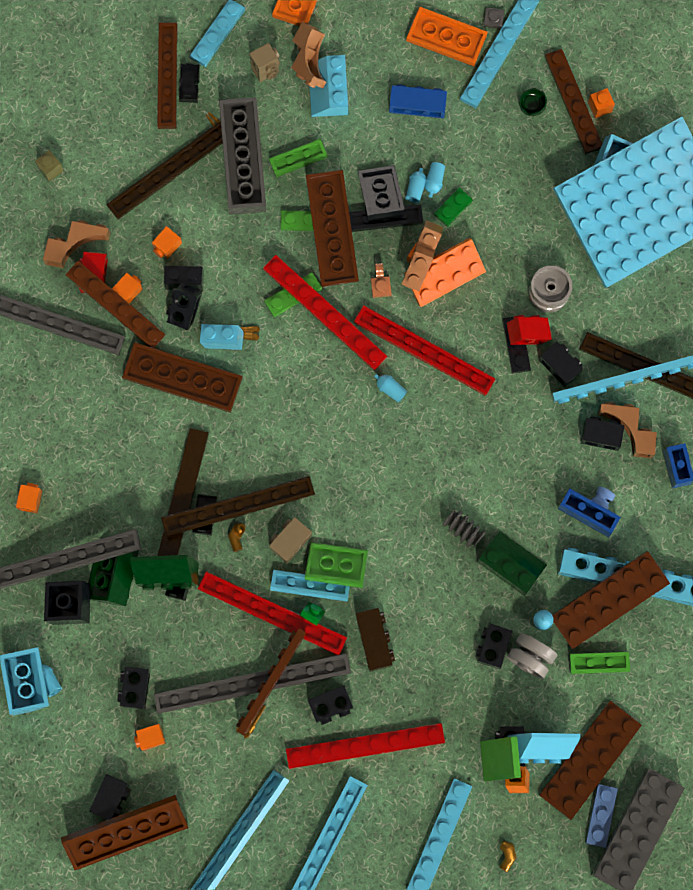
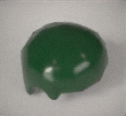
(533, 102)

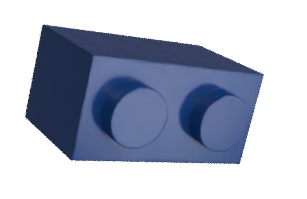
(678, 465)

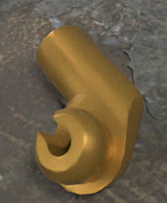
(235, 535)
(510, 855)

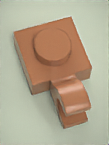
(380, 285)

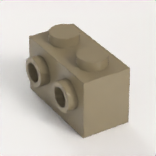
(265, 62)
(290, 539)

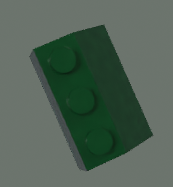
(512, 563)
(165, 572)
(112, 579)

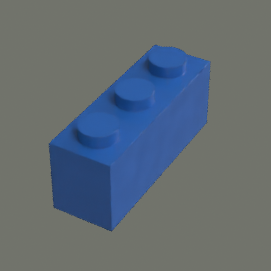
(418, 101)
(589, 512)

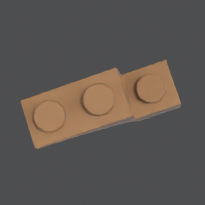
(306, 63)
(80, 232)
(422, 255)
(642, 440)

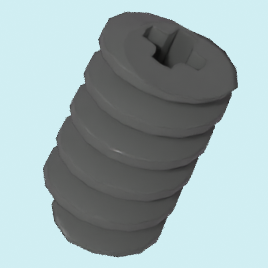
(464, 528)

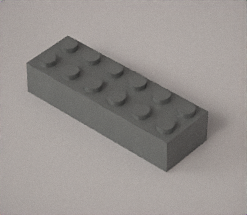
(242, 156)
(638, 831)

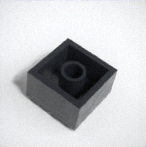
(67, 602)

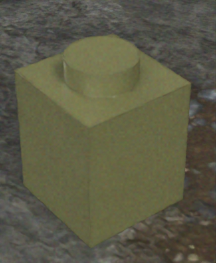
(49, 165)

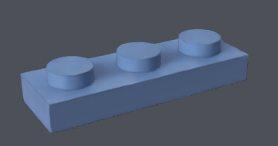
(601, 815)

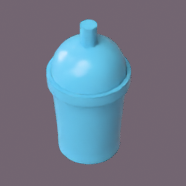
(435, 178)
(416, 186)
(390, 387)
(543, 620)
(51, 682)

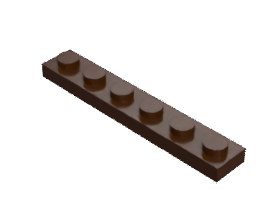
(167, 76)
(573, 101)
(115, 304)
(266, 688)

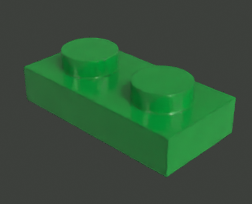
(453, 207)

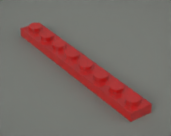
(325, 312)
(424, 350)
(271, 613)
(365, 746)

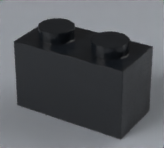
(188, 275)
(561, 363)
(602, 433)
(110, 797)

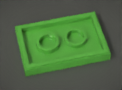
(336, 565)
(500, 759)

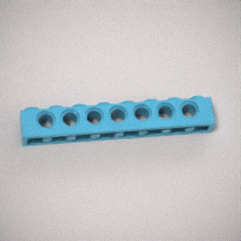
(569, 569)

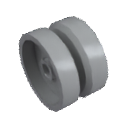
(553, 278)
(531, 656)

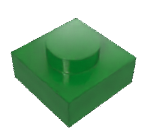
(312, 613)

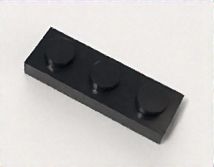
(517, 354)

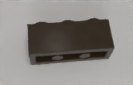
(375, 639)

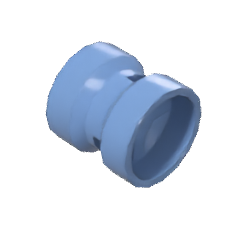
(603, 497)

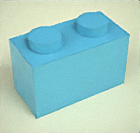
(221, 336)

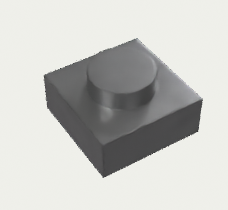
(493, 18)

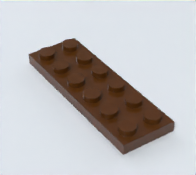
(332, 228)
(182, 377)
(610, 599)
(590, 760)
(124, 832)

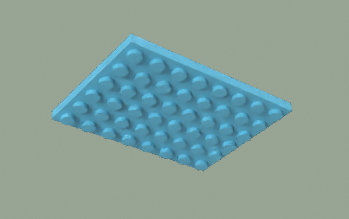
(634, 202)

